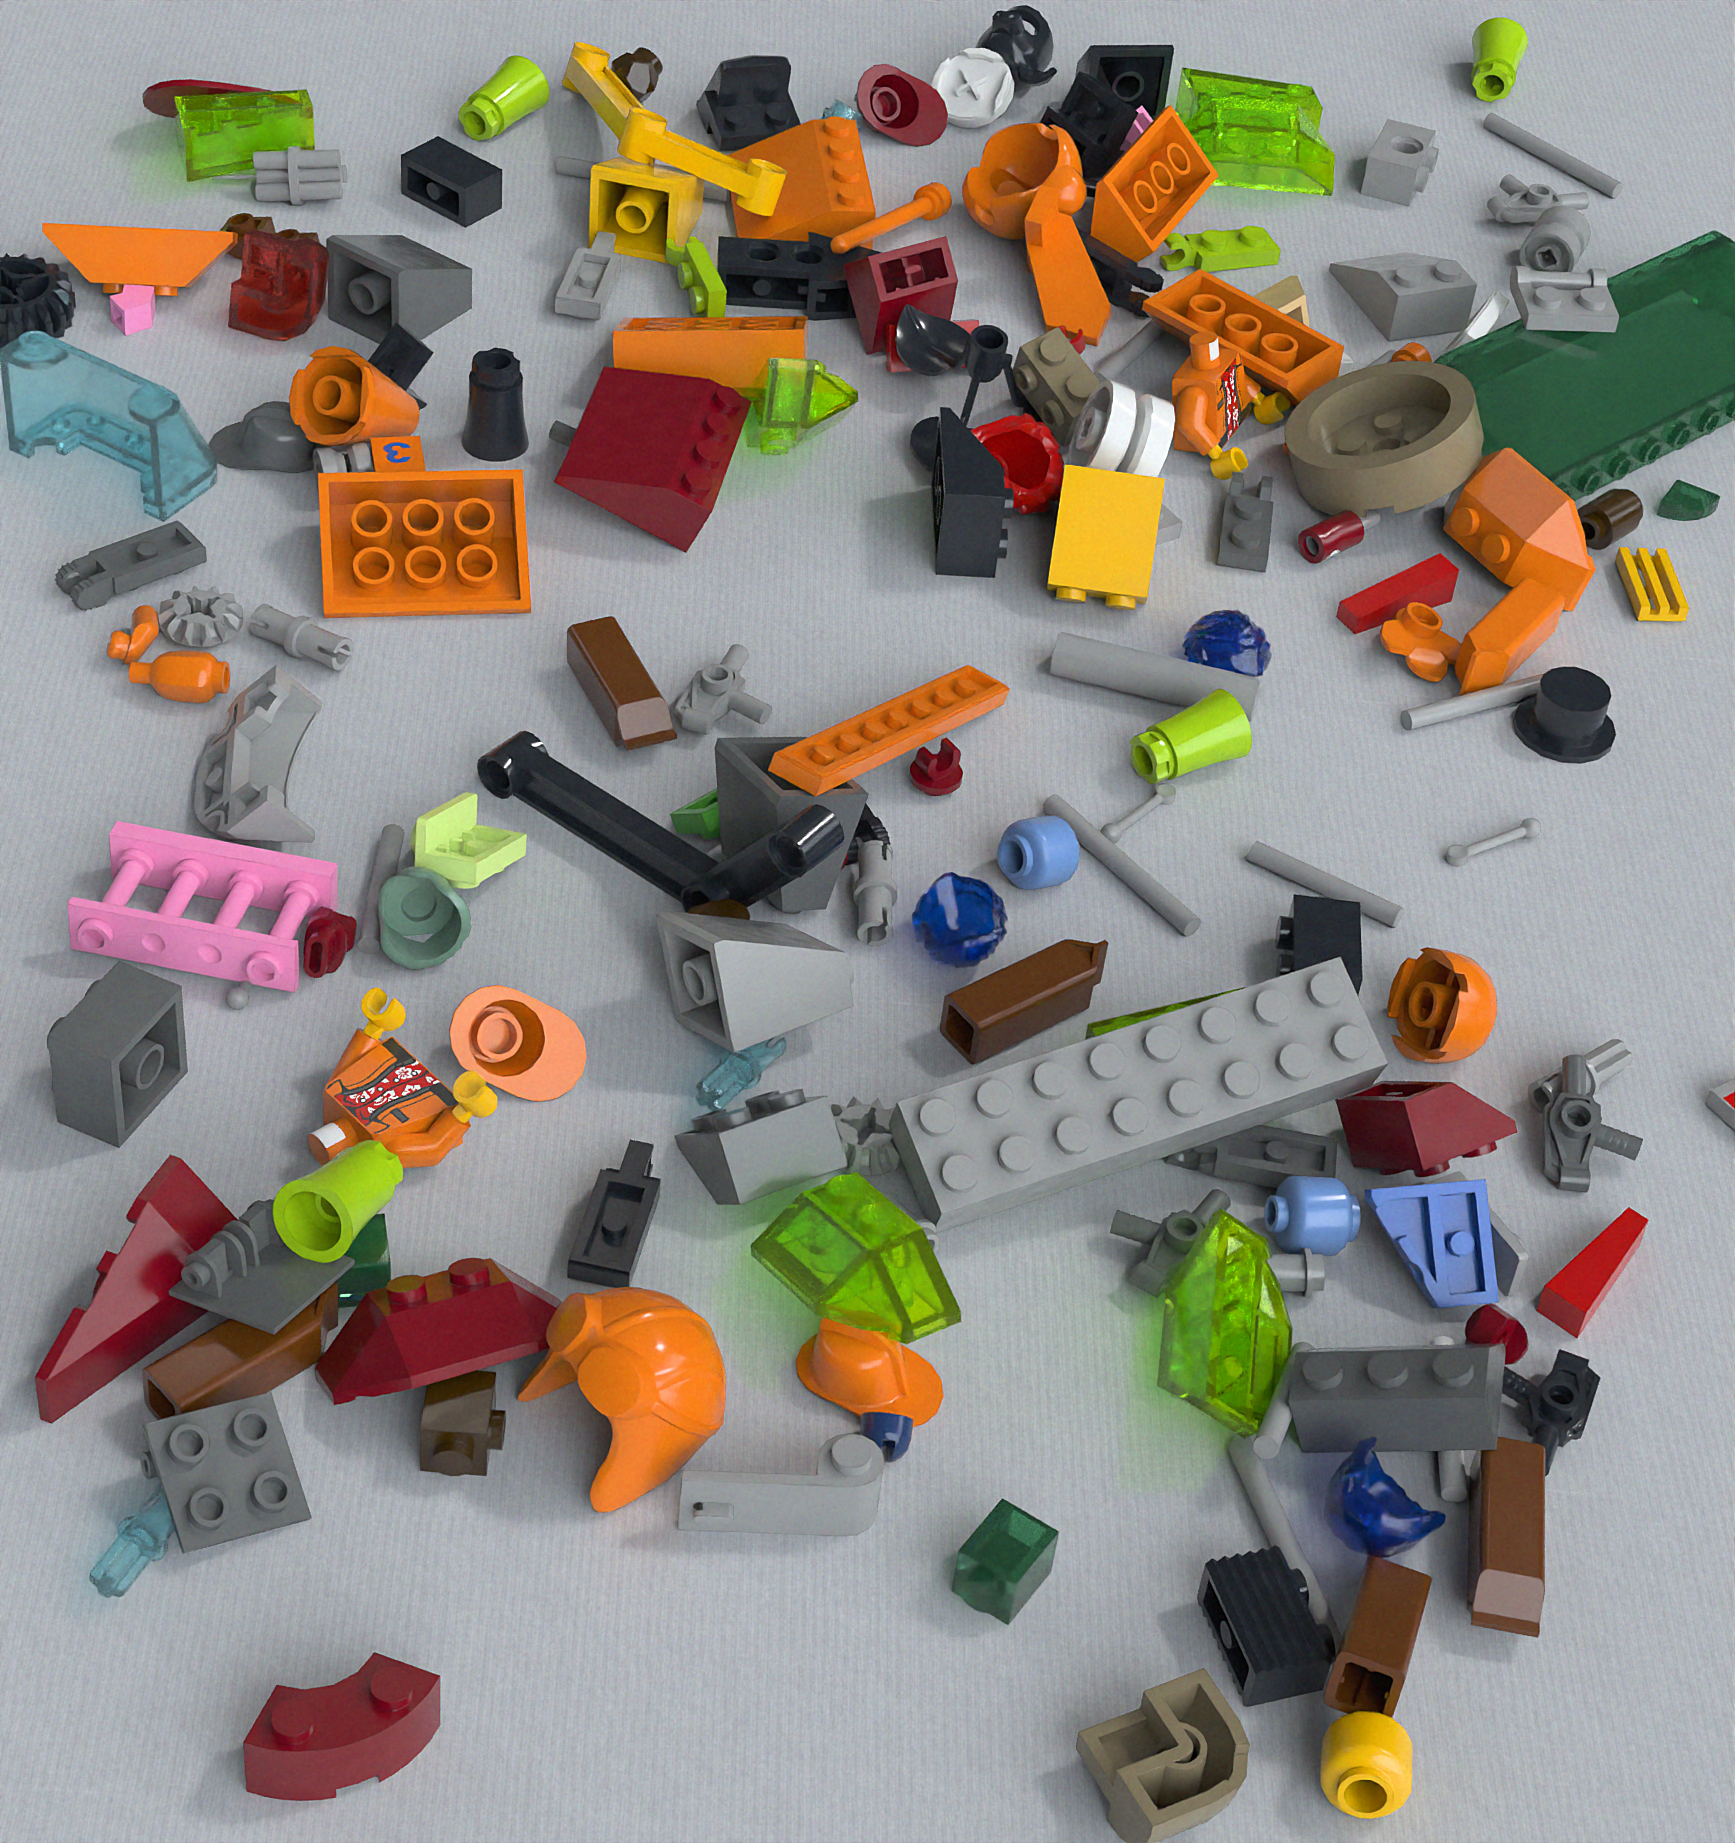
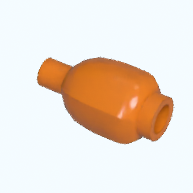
(184, 675)

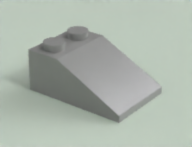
(1409, 293)

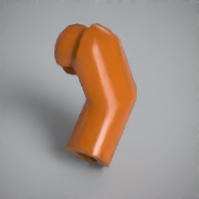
(143, 633)

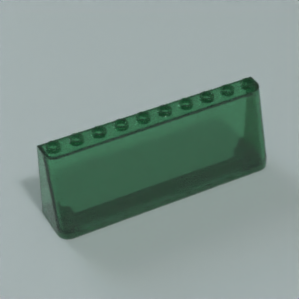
(1615, 401)

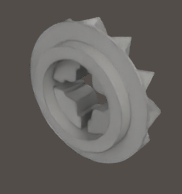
(198, 628)
(879, 1151)

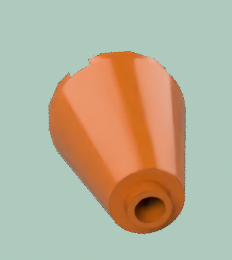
(349, 400)

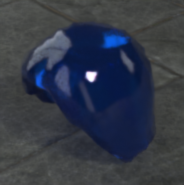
(1372, 1510)

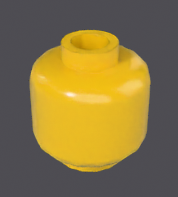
(1366, 1764)

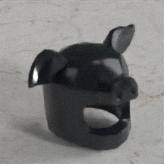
(1022, 52)

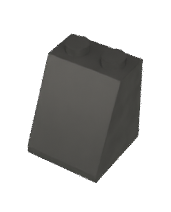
(392, 281)
(758, 801)

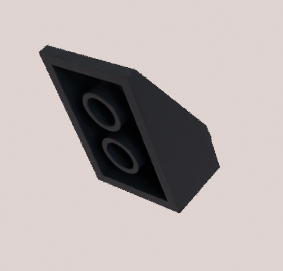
(967, 502)

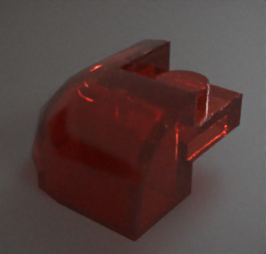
(278, 286)

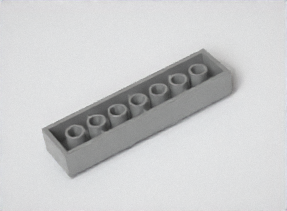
(1135, 1094)

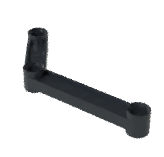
(671, 864)

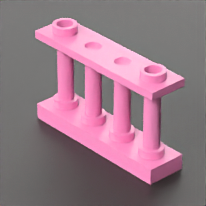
(212, 870)

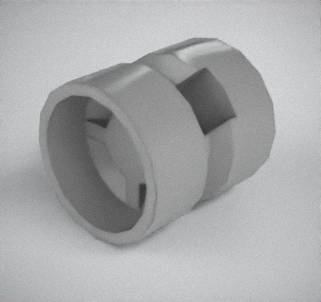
(1556, 240)

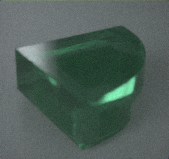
(1687, 502)

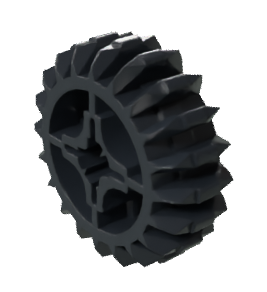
(33, 298)

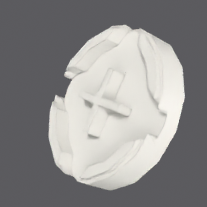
(974, 87)

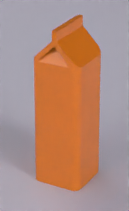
(1508, 635)

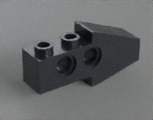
(788, 275)

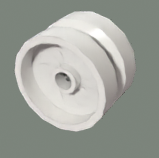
(1122, 431)

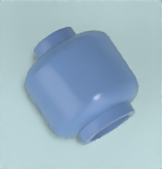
(1038, 852)
(1312, 1215)

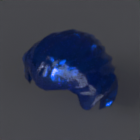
(1228, 643)
(959, 920)

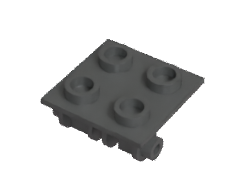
(254, 1274)
(225, 1472)

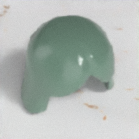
(420, 904)

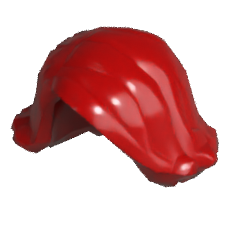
(1028, 460)

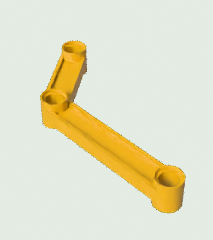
(645, 135)

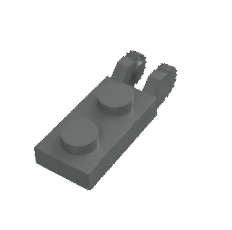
(1246, 526)
(130, 564)

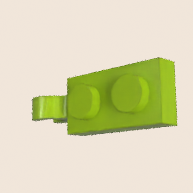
(1221, 250)
(698, 277)

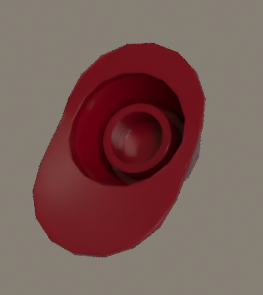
(900, 106)

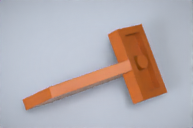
(1063, 271)

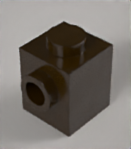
(461, 1425)

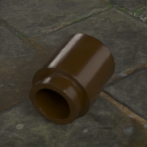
(1610, 517)

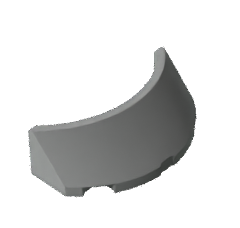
(251, 761)

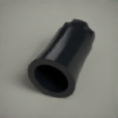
(495, 408)

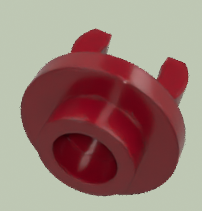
(938, 772)

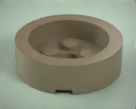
(1385, 438)

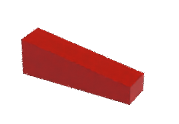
(1427, 583)
(1585, 1281)

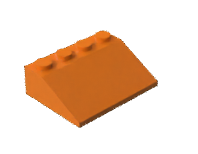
(823, 187)
(709, 347)
(423, 543)

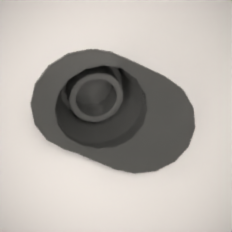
(265, 442)

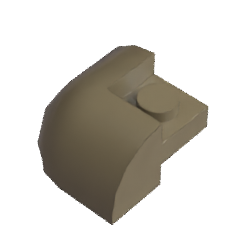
(1168, 1760)

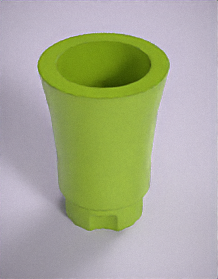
(1497, 54)
(504, 98)
(1192, 739)
(331, 1205)

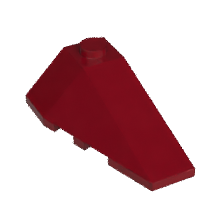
(131, 1296)

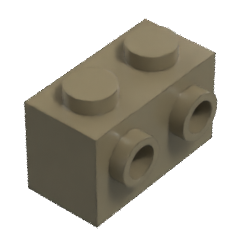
(1054, 381)

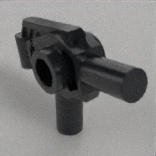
(1559, 1405)

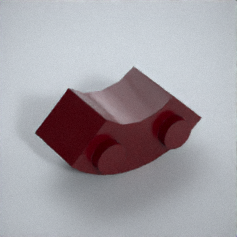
(341, 1732)

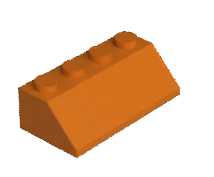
(1150, 188)
(1272, 345)

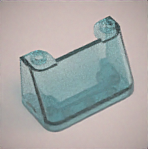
(78, 399)

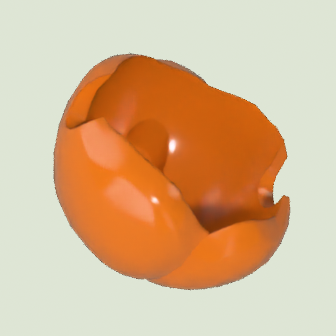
(1014, 168)

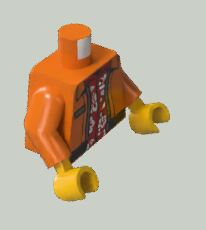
(1214, 399)
(393, 1097)

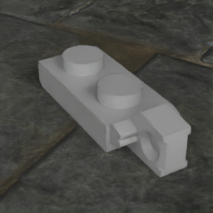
(589, 279)

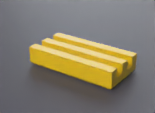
(1660, 586)

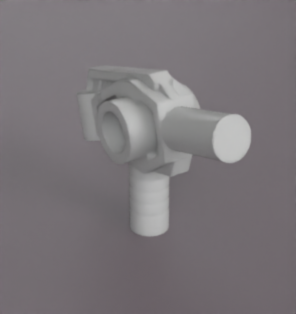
(1529, 203)
(718, 691)

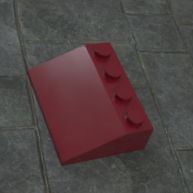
(655, 449)

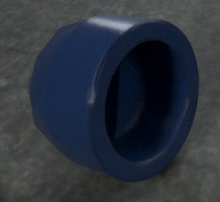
(888, 1431)

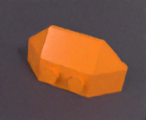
(140, 254)
(1520, 526)

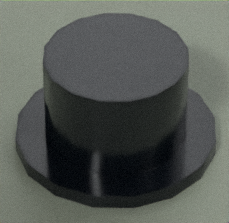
(1567, 717)

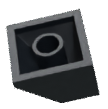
(1132, 72)

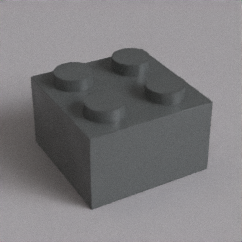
(118, 1053)

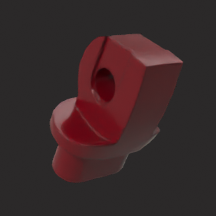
(327, 941)
(1494, 1325)

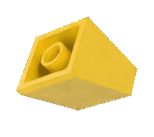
(643, 206)
(1105, 536)

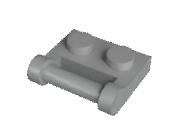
(1563, 300)

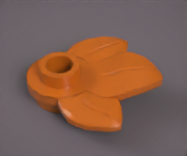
(1418, 636)

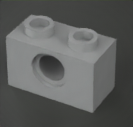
(1400, 162)

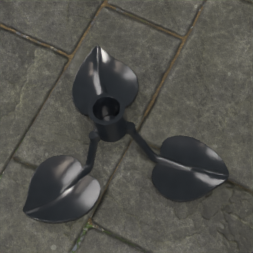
(934, 344)

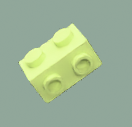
(459, 848)

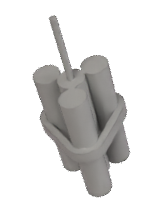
(296, 175)

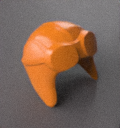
(646, 1369)

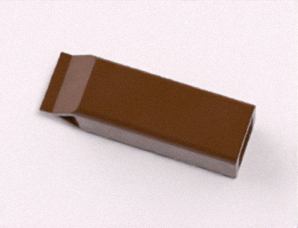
(618, 684)
(1022, 998)
(238, 1360)
(1507, 1537)
(1378, 1638)

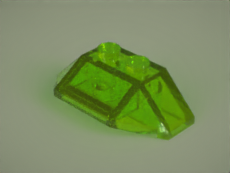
(1263, 146)
(794, 404)
(858, 1261)
(1225, 1327)

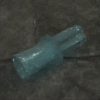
(737, 1072)
(138, 1543)

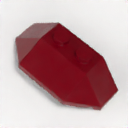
(435, 1330)

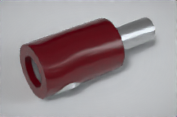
(1335, 535)

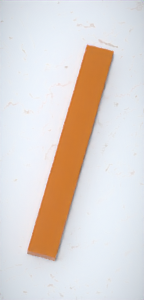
(888, 730)

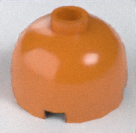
(1441, 1006)

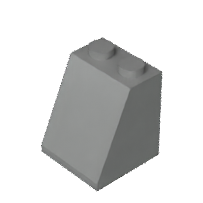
(750, 977)

